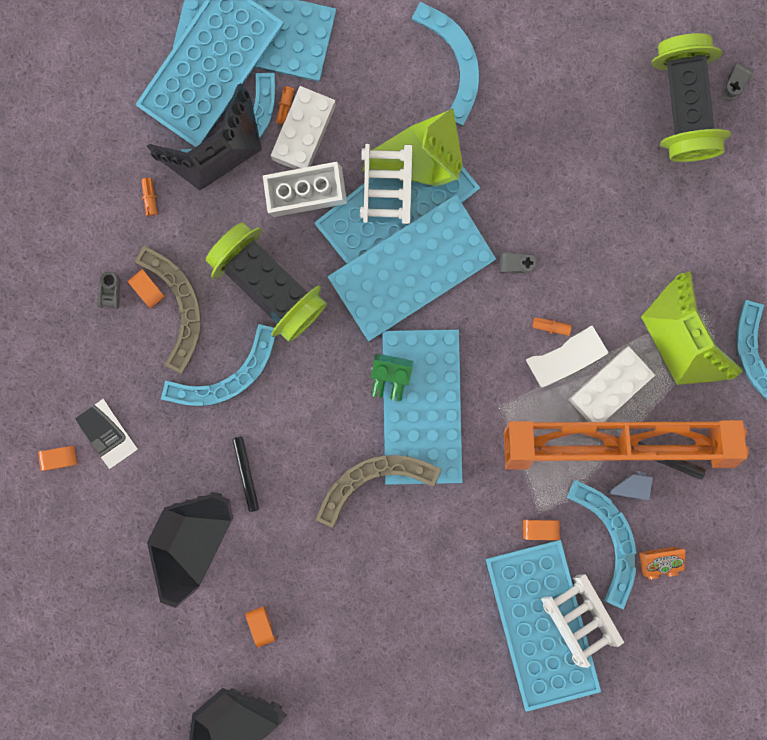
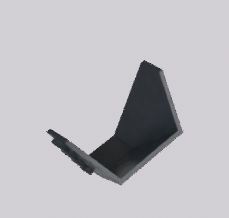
(222, 151)
(186, 544)
(235, 717)

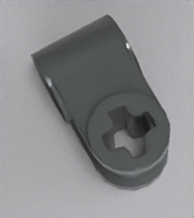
(737, 79)
(513, 263)
(109, 292)

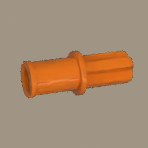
(285, 104)
(149, 197)
(551, 326)

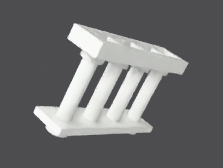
(403, 193)
(601, 620)

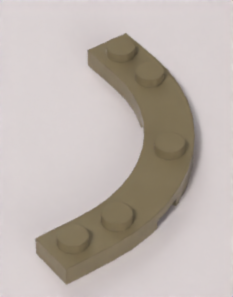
(187, 302)
(367, 471)

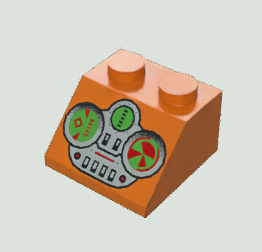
(662, 561)

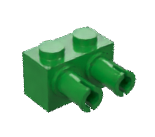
(392, 370)

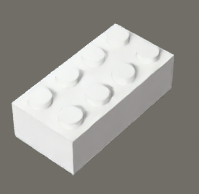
(303, 129)
(304, 189)
(611, 386)

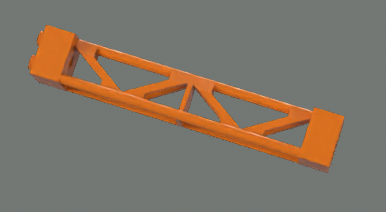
(723, 447)

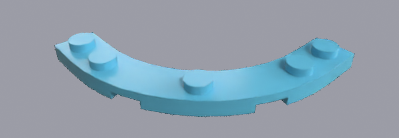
(464, 54)
(264, 102)
(748, 343)
(232, 385)
(621, 536)

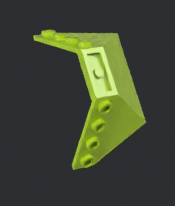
(434, 150)
(684, 337)

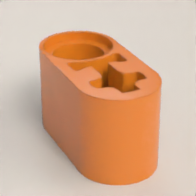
(146, 288)
(57, 458)
(541, 529)
(260, 626)

